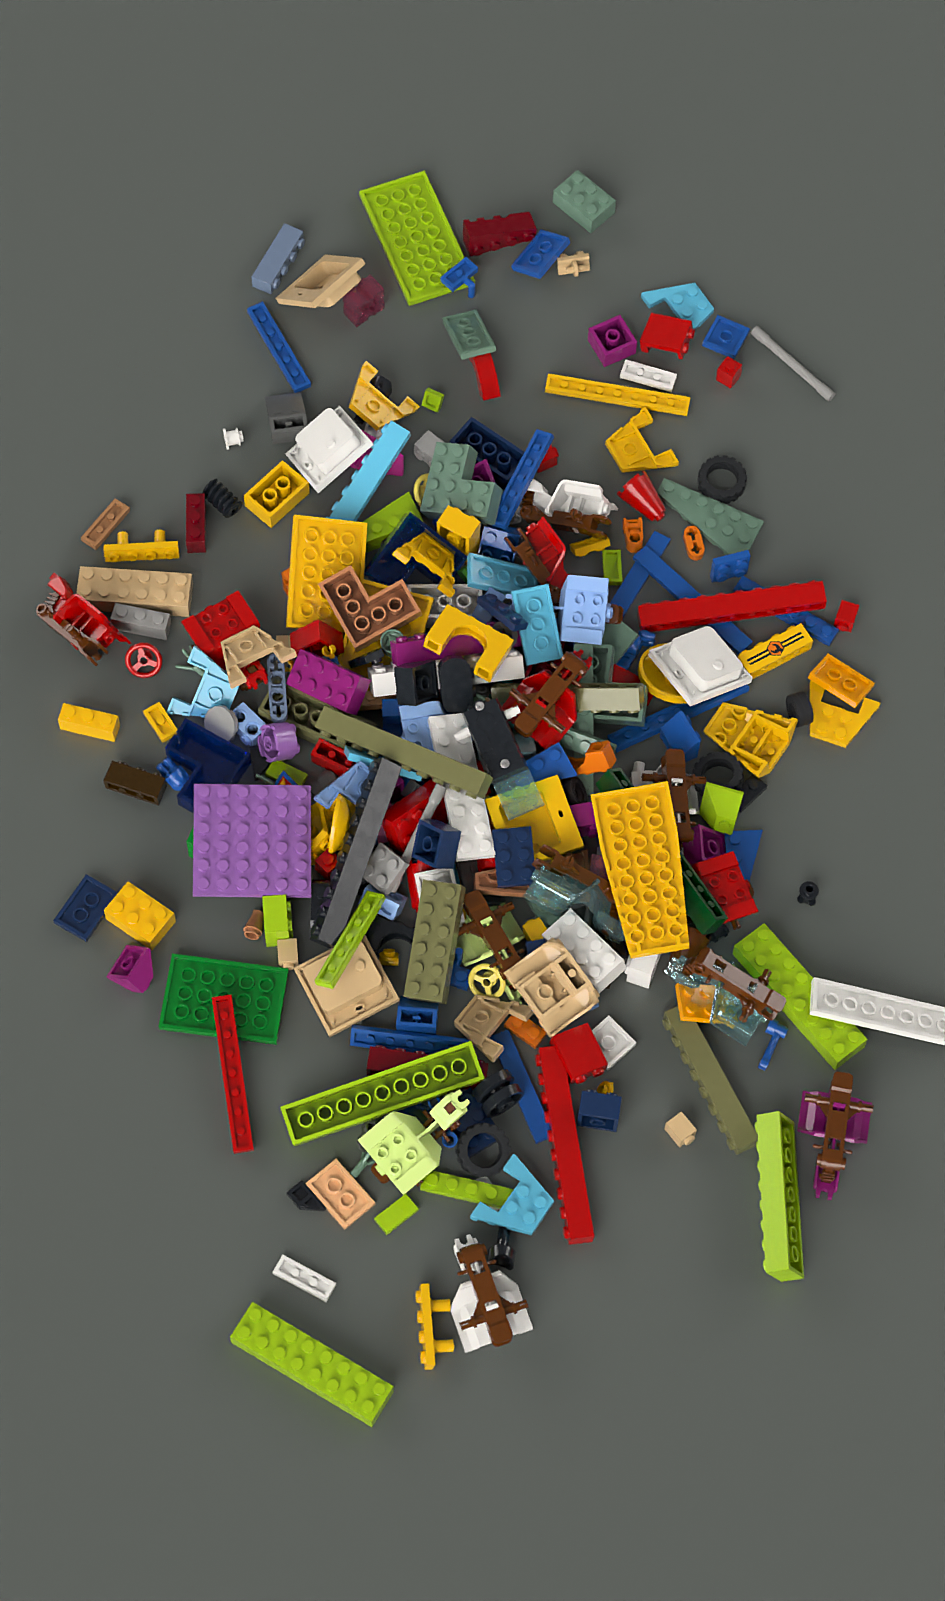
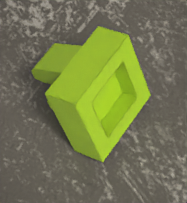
(432, 399)

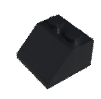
(416, 682)

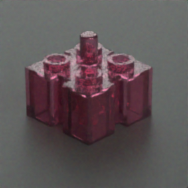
(363, 300)

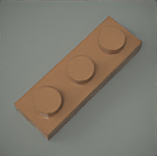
(105, 524)

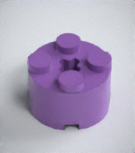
(278, 741)

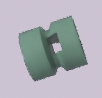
(387, 636)

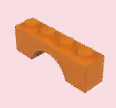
(597, 759)

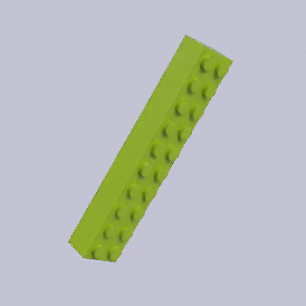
(382, 1093)

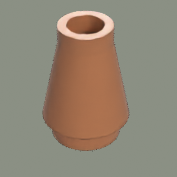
(254, 926)

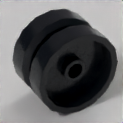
(498, 1093)

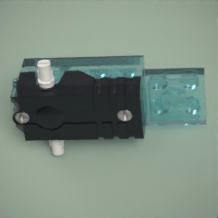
(501, 755)

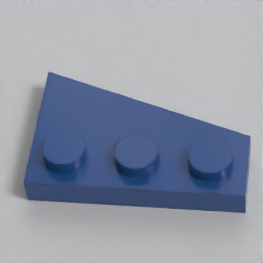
(551, 763)
(745, 848)

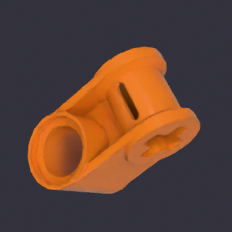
(633, 532)

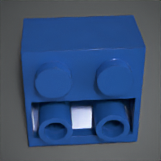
(493, 543)
(680, 735)
(417, 1016)

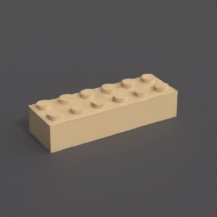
(138, 588)

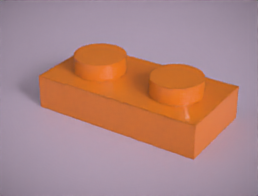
(526, 1031)

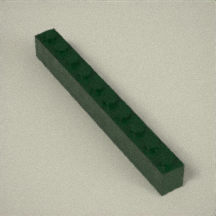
(698, 900)

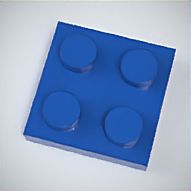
(726, 337)
(730, 566)

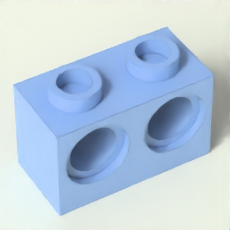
(251, 723)
(392, 905)

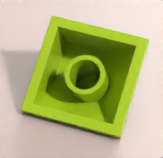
(720, 807)

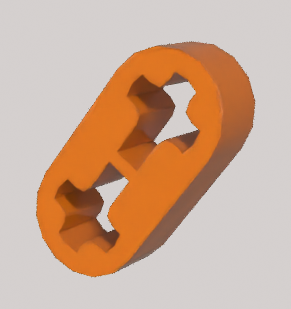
(689, 543)

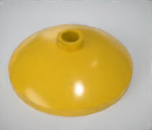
(340, 824)

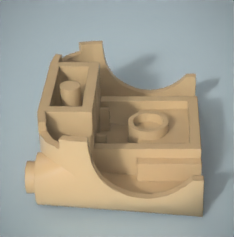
(553, 986)

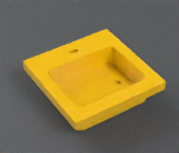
(545, 822)

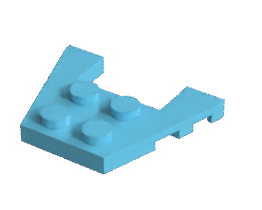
(684, 300)
(212, 691)
(524, 1206)

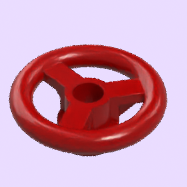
(148, 655)

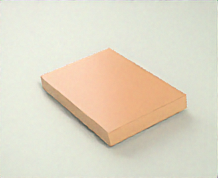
(340, 1193)

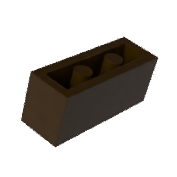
(135, 782)

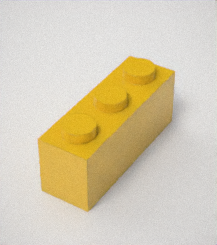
(89, 722)

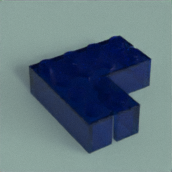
(389, 570)
(208, 757)

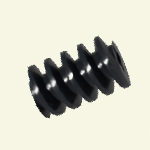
(220, 499)

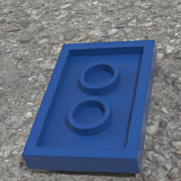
(540, 254)

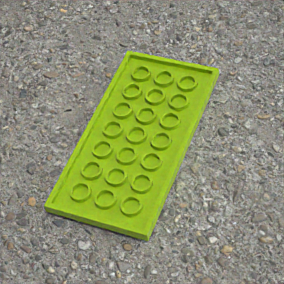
(413, 235)

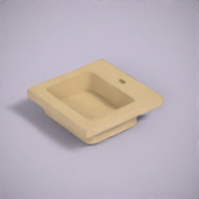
(323, 282)
(359, 986)

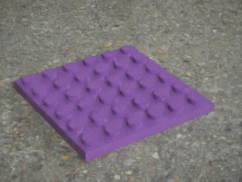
(252, 840)

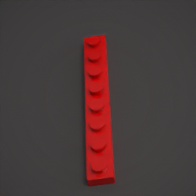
(232, 1074)

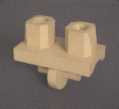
(573, 264)

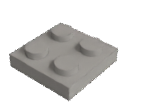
(384, 869)

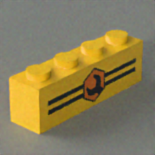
(776, 651)

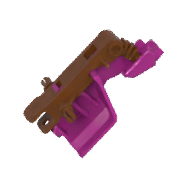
(833, 1117)

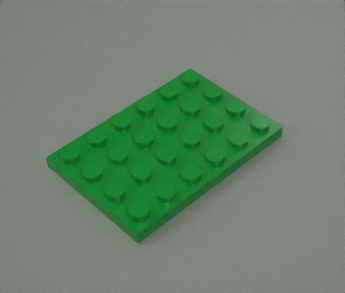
(255, 993)

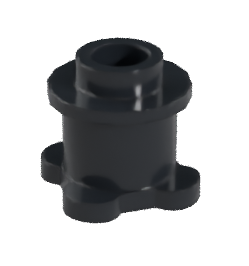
(808, 897)
(722, 931)

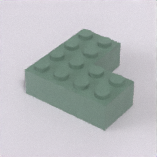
(452, 485)
(602, 673)

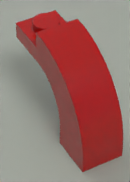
(486, 376)

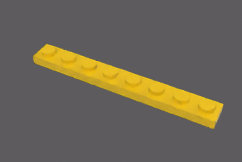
(617, 394)

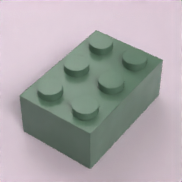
(584, 201)

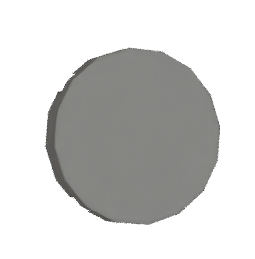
(221, 722)

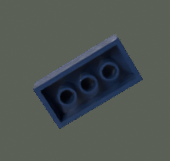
(500, 453)

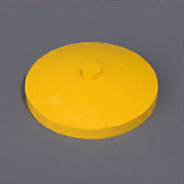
(656, 681)

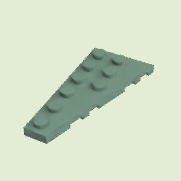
(717, 522)

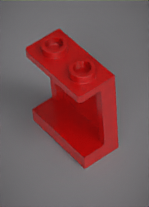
(667, 334)
(580, 1053)

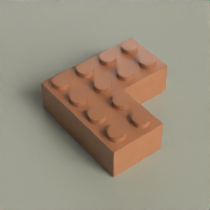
(365, 616)

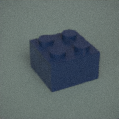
(436, 844)
(599, 1110)

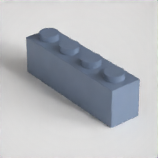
(278, 258)

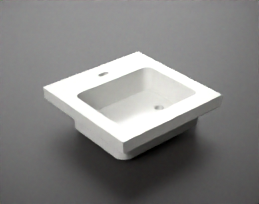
(328, 447)
(700, 665)

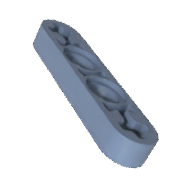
(277, 688)

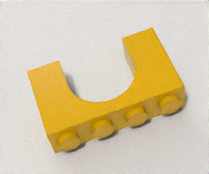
(454, 623)

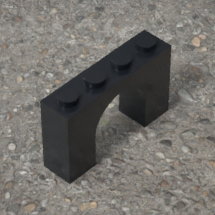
(384, 930)

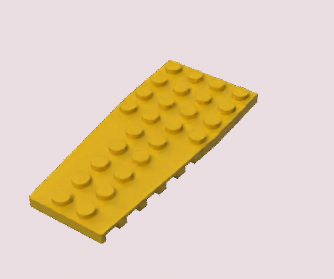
(643, 866)

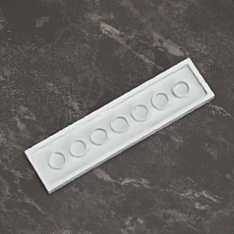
(462, 811)
(877, 1010)

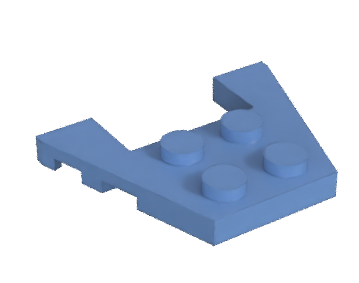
(347, 785)

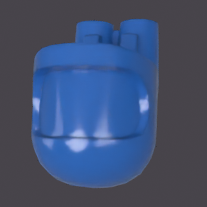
(645, 638)
(174, 774)

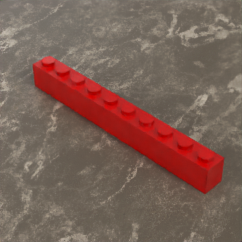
(732, 606)
(565, 1145)

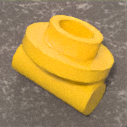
(389, 957)
(605, 1087)

